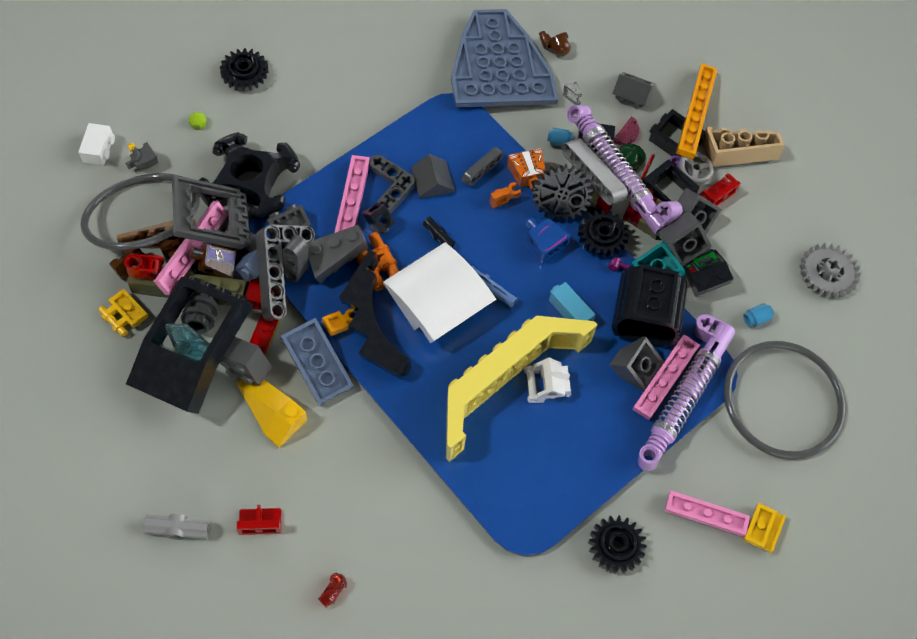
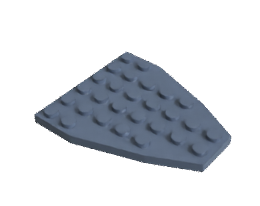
(500, 65)

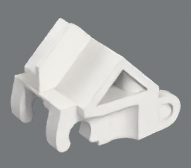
(554, 377)

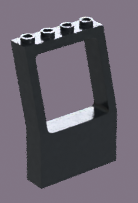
(173, 375)

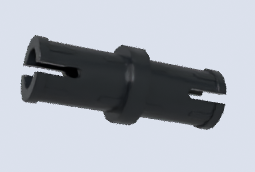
(438, 233)

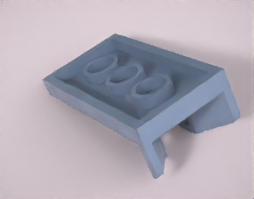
(316, 361)

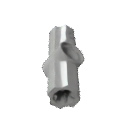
(176, 526)

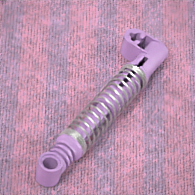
(638, 196)
(664, 431)

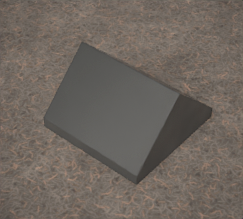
(432, 177)

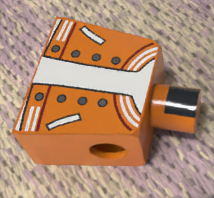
(526, 167)

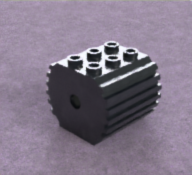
(650, 305)

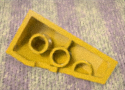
(273, 410)

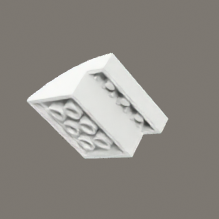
(438, 291)

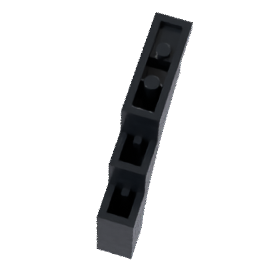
(360, 297)

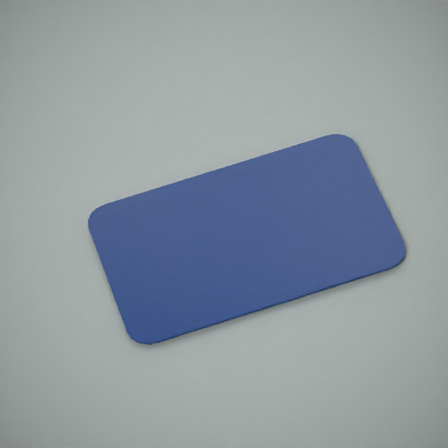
(524, 465)

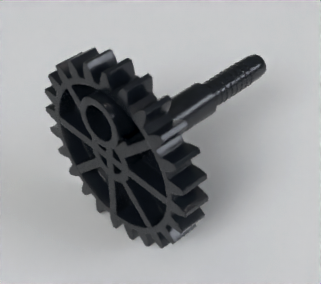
(556, 191)

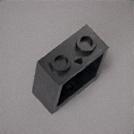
(663, 141)
(674, 173)

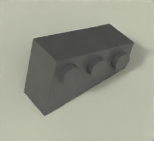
(335, 250)

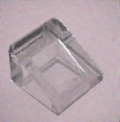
(572, 93)

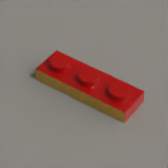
(264, 333)

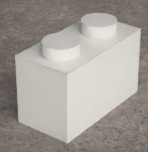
(96, 144)

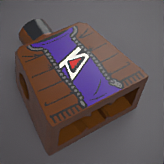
(215, 259)

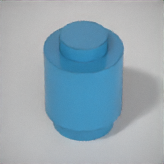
(559, 136)
(758, 315)

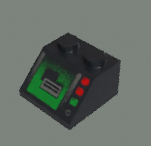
(707, 273)

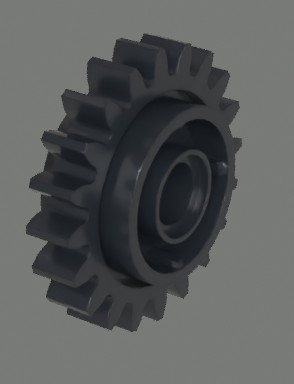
(244, 69)
(615, 231)
(612, 556)

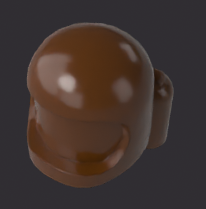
(558, 43)

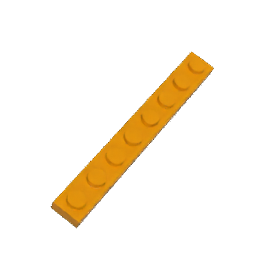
(696, 111)

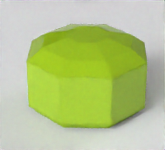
(197, 120)

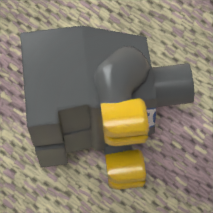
(141, 158)

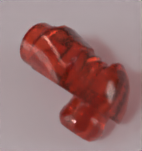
(332, 591)

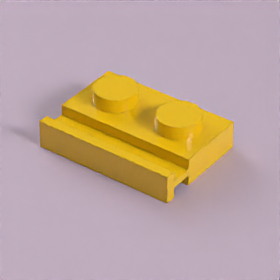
(764, 528)

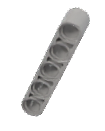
(601, 177)

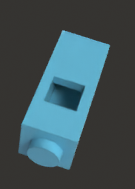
(569, 303)

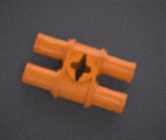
(385, 259)

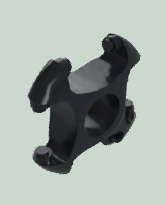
(243, 160)

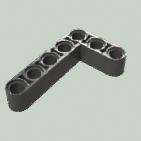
(293, 255)
(275, 264)

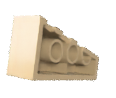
(741, 147)

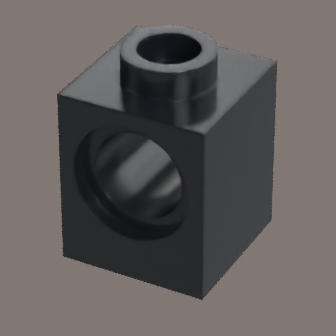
(372, 215)

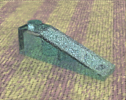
(187, 340)

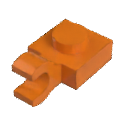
(502, 196)

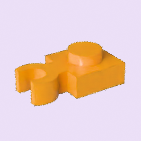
(336, 322)

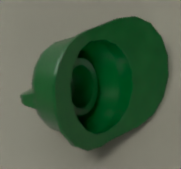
(634, 155)

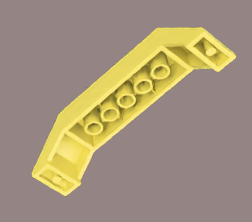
(505, 363)

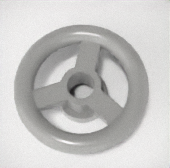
(694, 168)

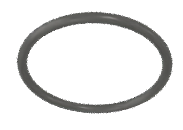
(116, 187)
(753, 440)

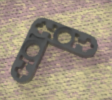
(396, 181)

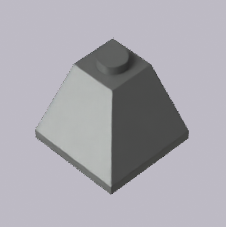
(637, 363)

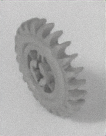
(829, 270)

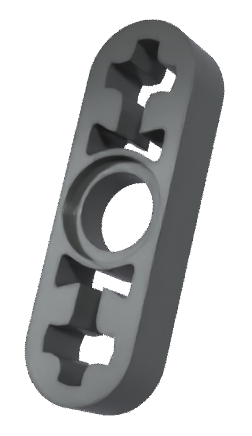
(481, 167)

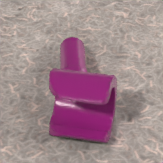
(616, 263)

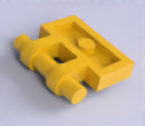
(128, 308)

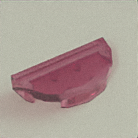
(628, 133)

